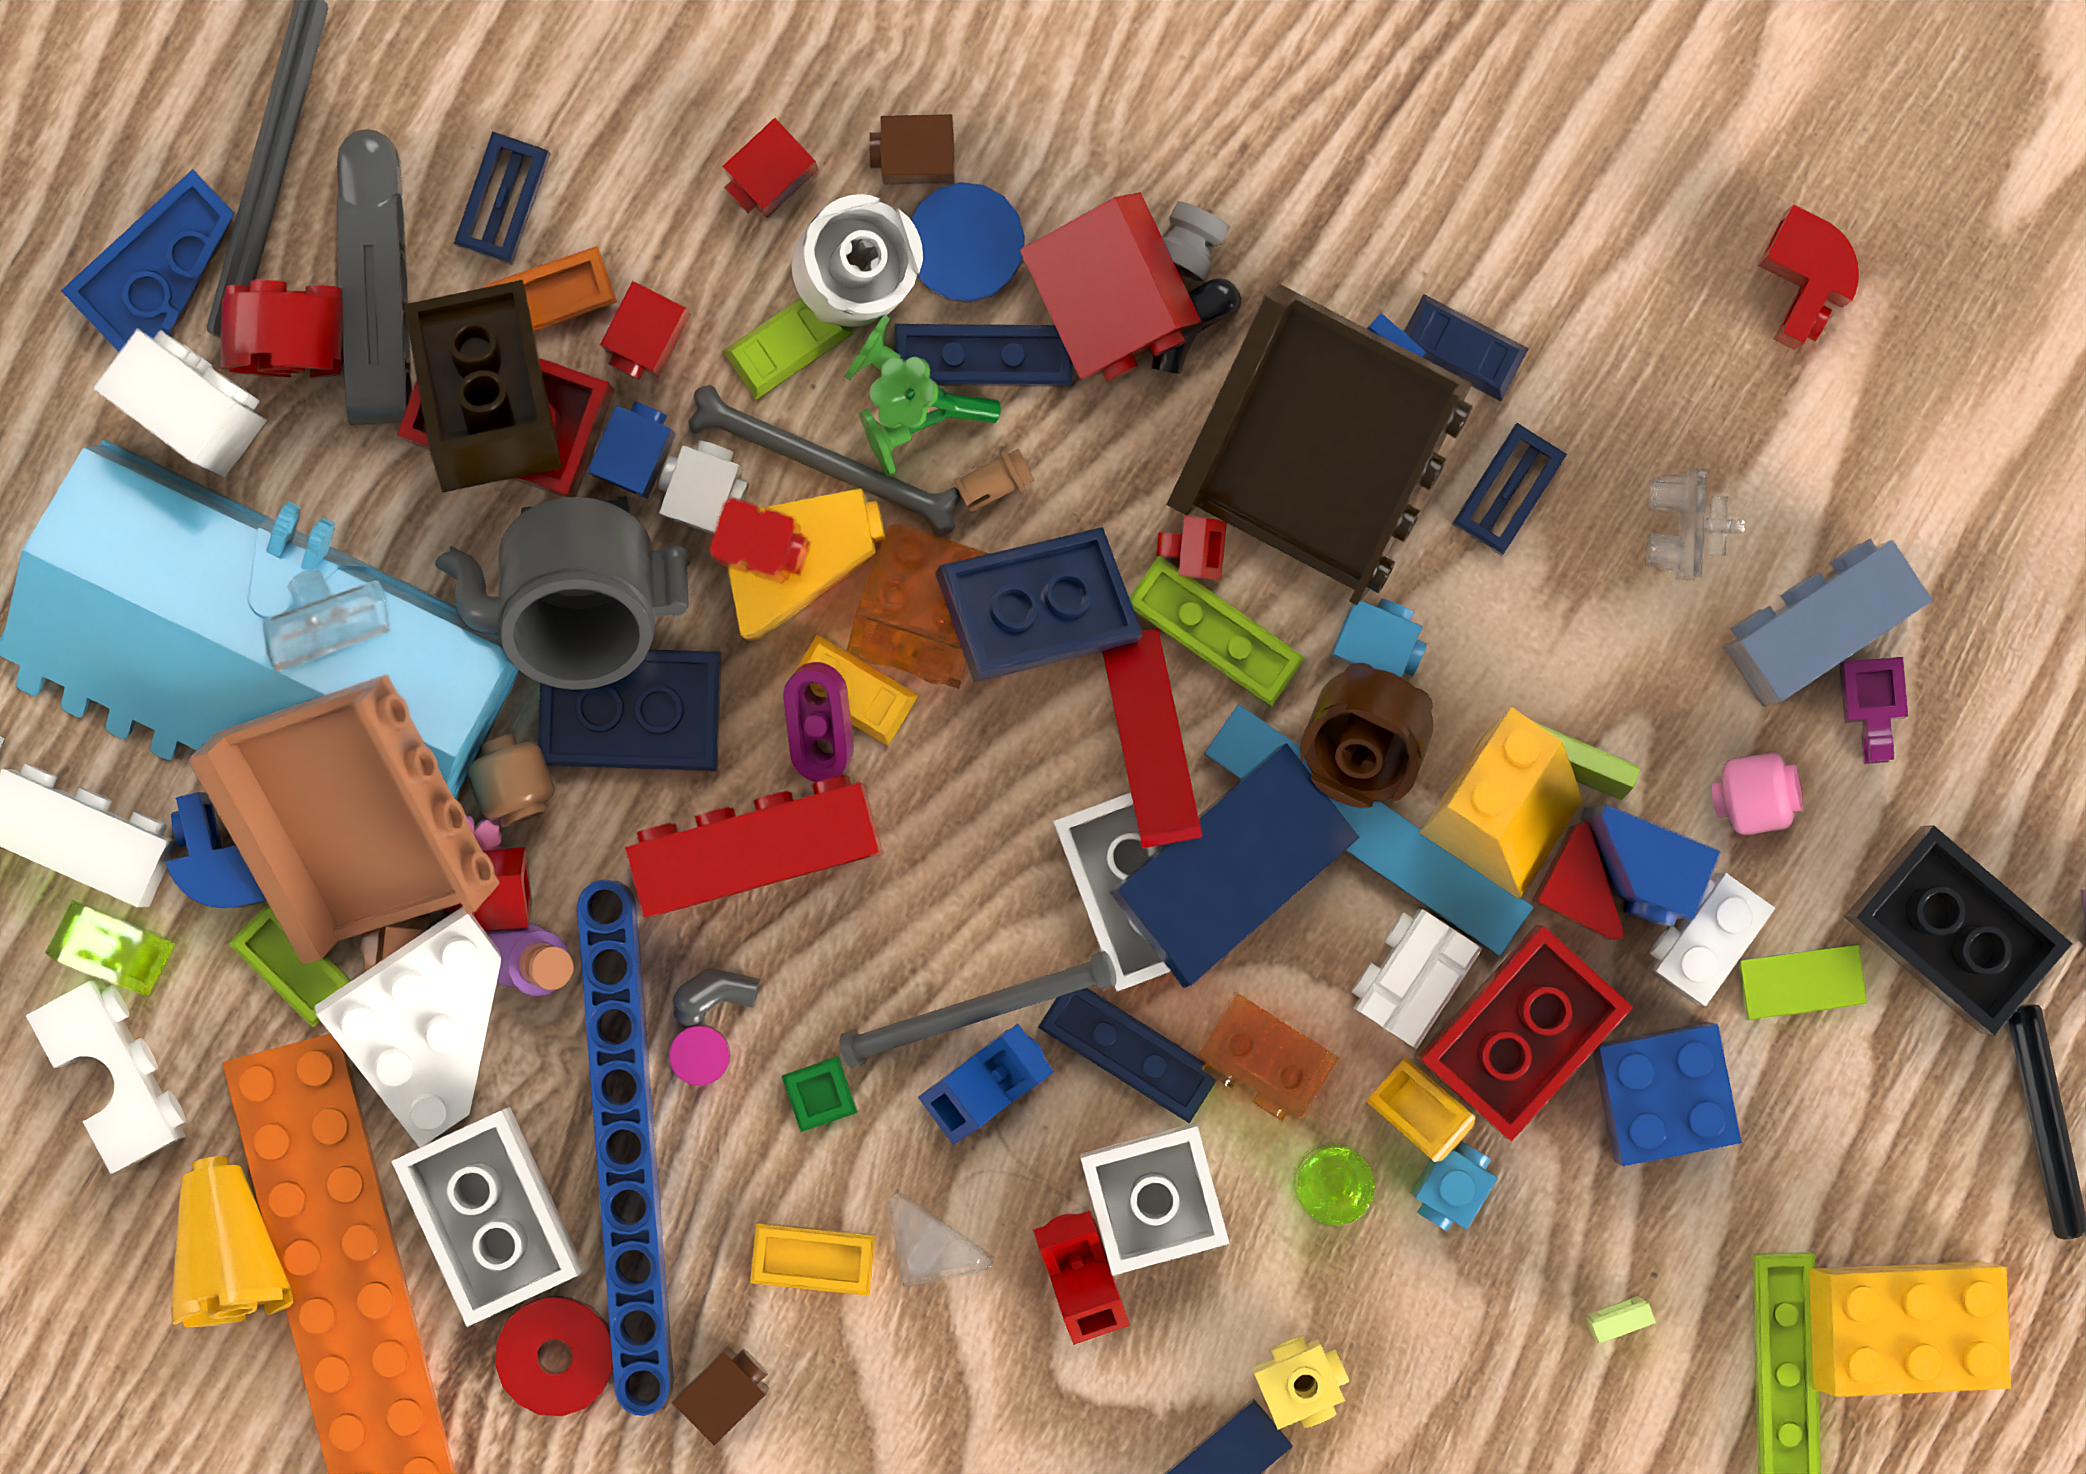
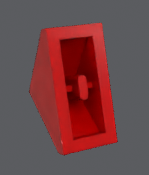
(1578, 885)

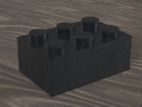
(1958, 930)

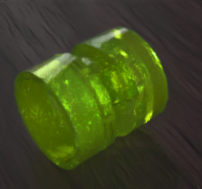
(1333, 1183)

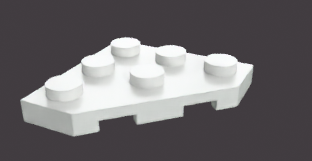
(421, 1023)

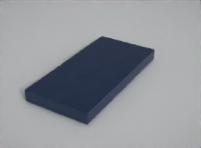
(1253, 856)

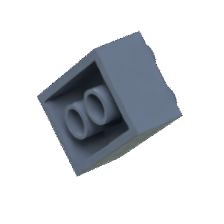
(1825, 620)

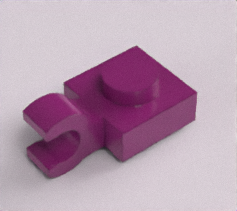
(1874, 695)

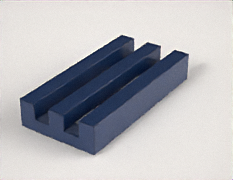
(524, 205)
(1481, 531)

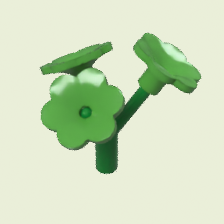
(905, 395)

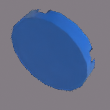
(968, 242)

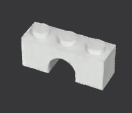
(139, 1115)

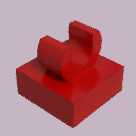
(1198, 547)

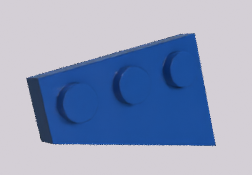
(153, 265)

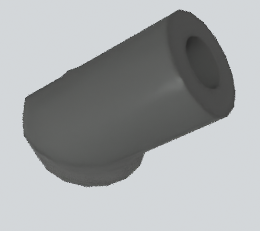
(709, 989)

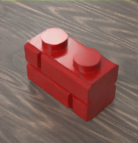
(759, 541)

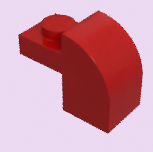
(1817, 260)
(1081, 1276)

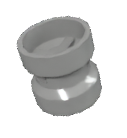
(1191, 239)

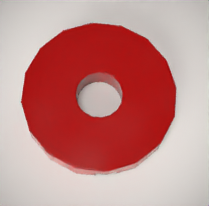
(520, 1363)

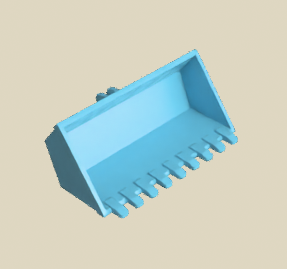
(158, 601)

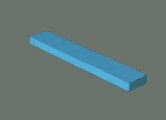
(1392, 845)

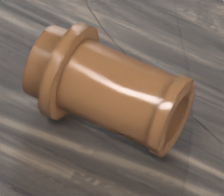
(994, 480)

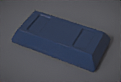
(1465, 347)

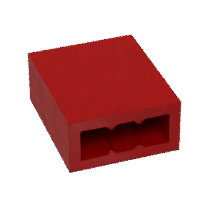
(1111, 287)

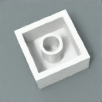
(1154, 1198)

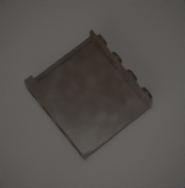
(1323, 440)

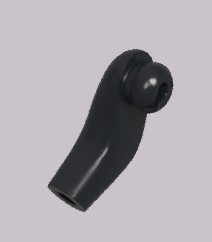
(1213, 302)

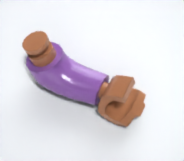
(530, 961)

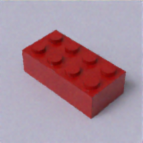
(753, 849)

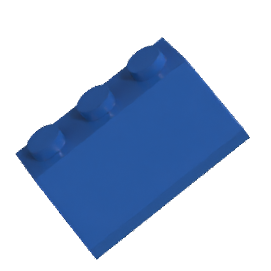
(1650, 866)

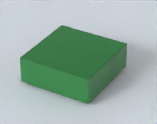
(819, 1093)

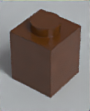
(914, 149)
(723, 1393)

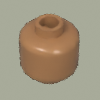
(510, 780)

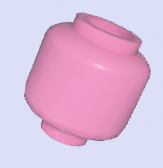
(1758, 793)

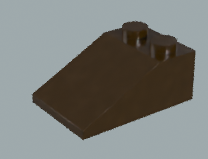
(482, 386)

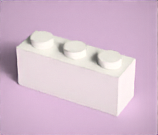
(82, 836)

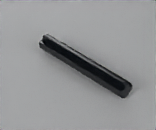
(2048, 1122)

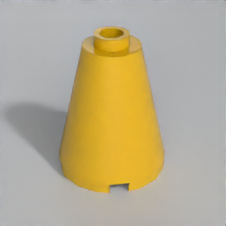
(223, 1250)

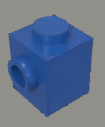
(633, 449)

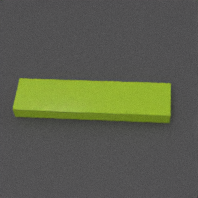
(1783, 1365)

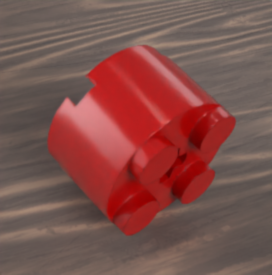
(281, 330)

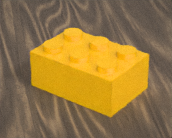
(1909, 1328)

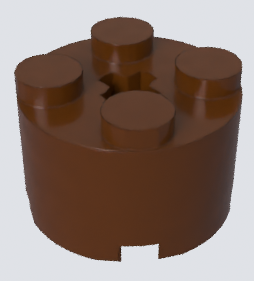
(1367, 736)

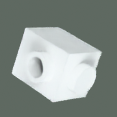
(699, 485)

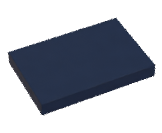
(1038, 604)
(650, 719)

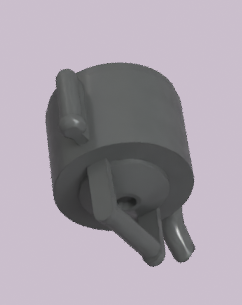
(573, 591)

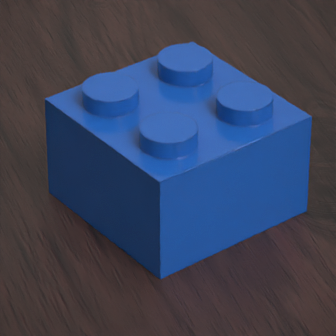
(1666, 1094)

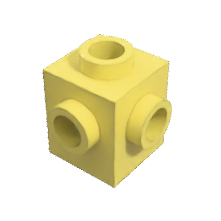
(1310, 1404)

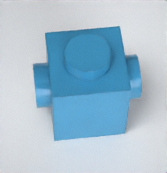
(1380, 638)
(1454, 1187)

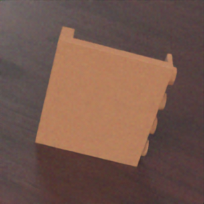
(343, 816)

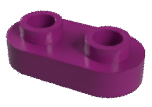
(818, 718)

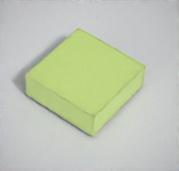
(1620, 1319)

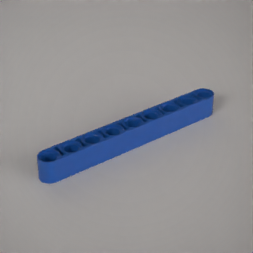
(616, 1175)

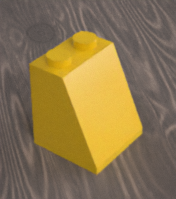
(842, 542)
(1507, 803)

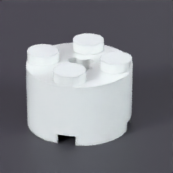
(869, 231)

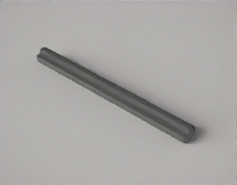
(271, 151)

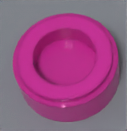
(699, 1055)

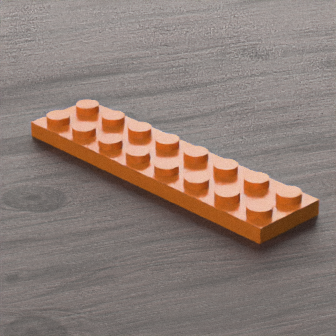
(340, 1259)

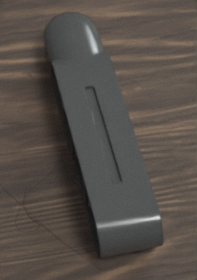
(373, 279)

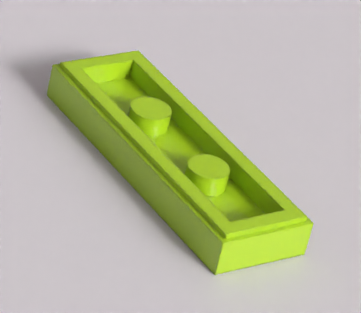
(1215, 631)

